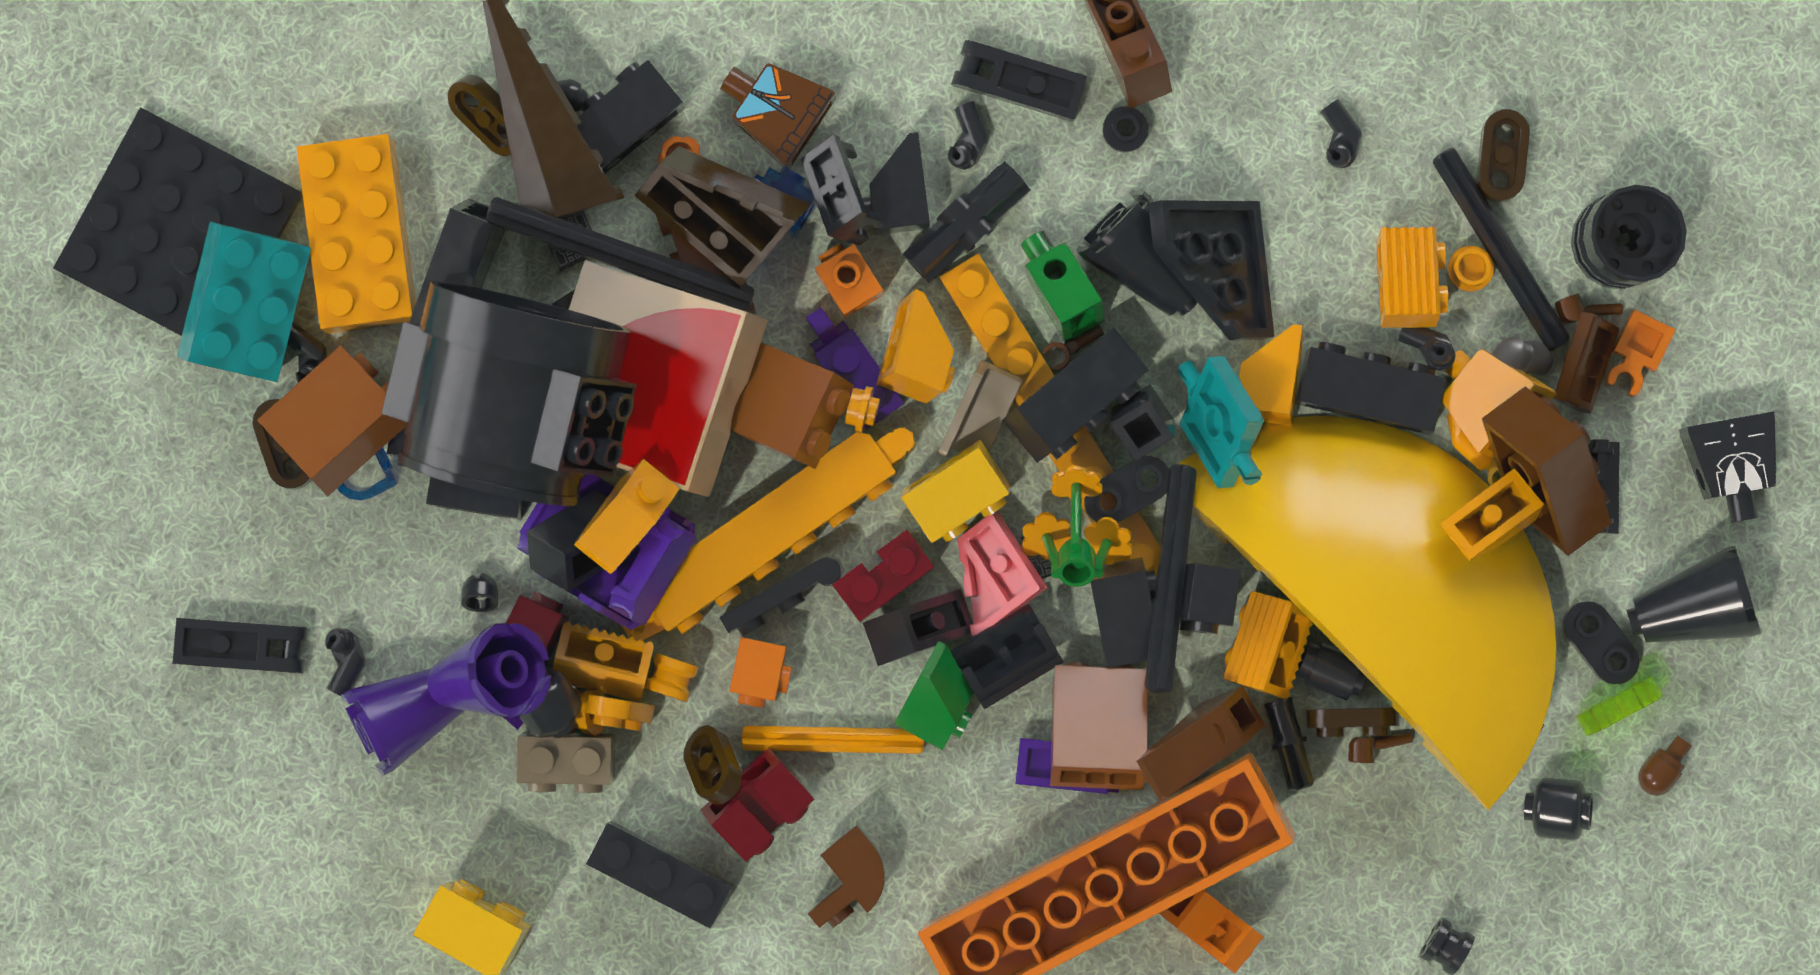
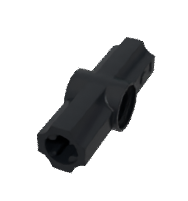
(966, 222)

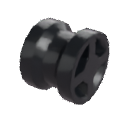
(1447, 946)

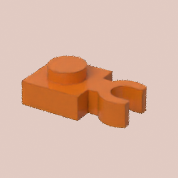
(1641, 346)

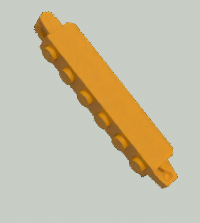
(774, 525)

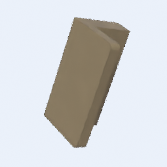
(982, 408)

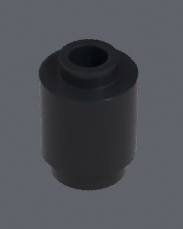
(1330, 671)

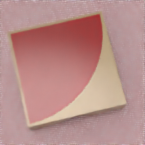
(687, 367)

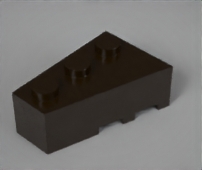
(720, 211)

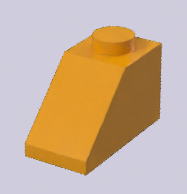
(917, 352)
(1273, 375)
(626, 515)
(1493, 516)

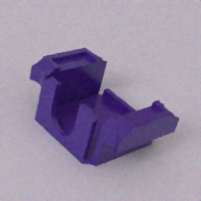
(642, 577)

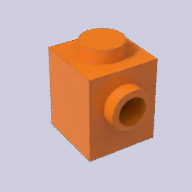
(848, 279)
(759, 672)

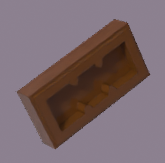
(1586, 362)

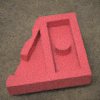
(996, 572)

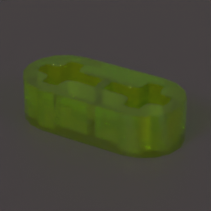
(1619, 705)

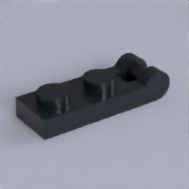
(1020, 81)
(783, 595)
(237, 645)

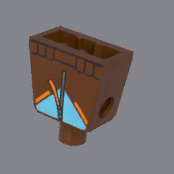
(778, 109)

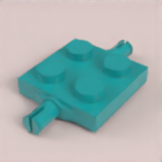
(1221, 421)

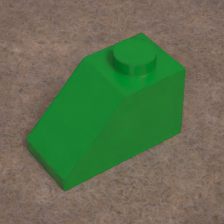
(937, 700)

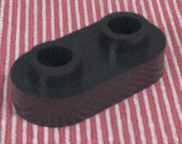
(1128, 491)
(1601, 643)

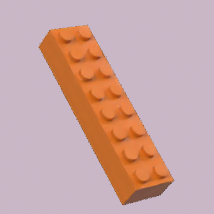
(1114, 878)

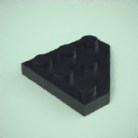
(1219, 260)

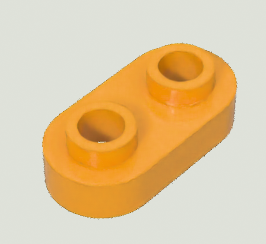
(619, 712)

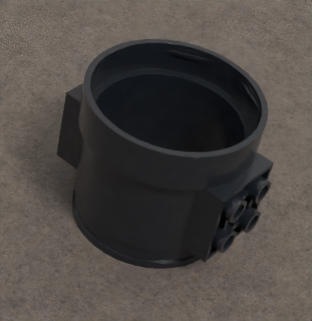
(510, 394)

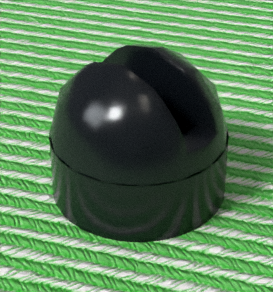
(483, 587)

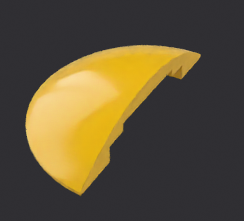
(1359, 547)

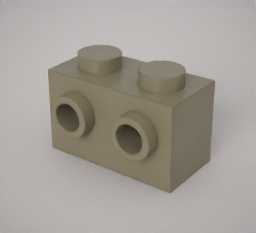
(571, 759)

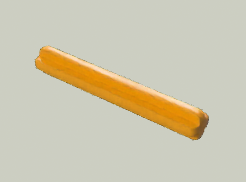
(831, 739)

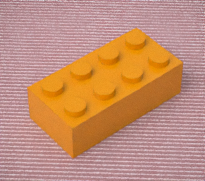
(357, 233)

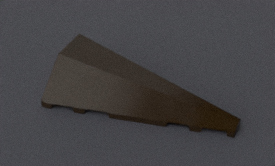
(548, 153)

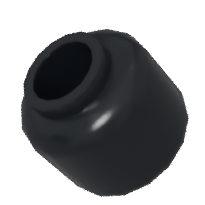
(557, 712)
(1559, 809)

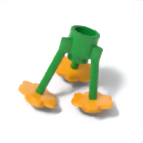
(1078, 558)

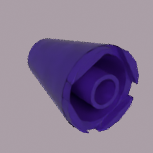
(493, 673)
(396, 717)

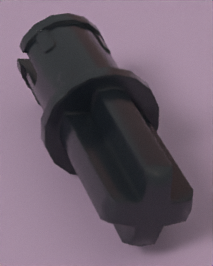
(1289, 743)

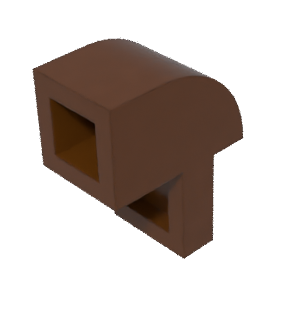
(861, 872)

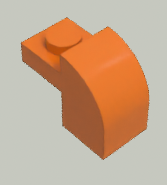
(1214, 929)

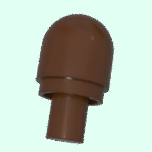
(1663, 768)

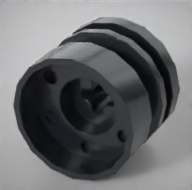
(1654, 230)

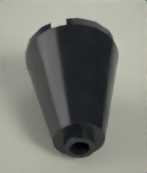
(1125, 252)
(1698, 603)

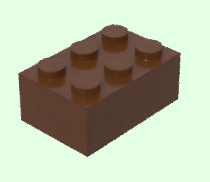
(1555, 464)

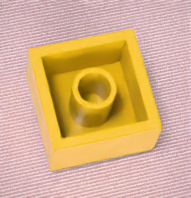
(473, 928)

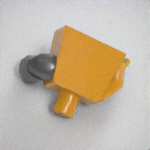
(1486, 383)

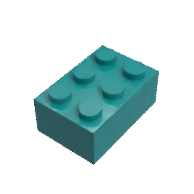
(243, 302)

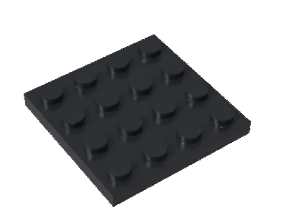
(153, 214)

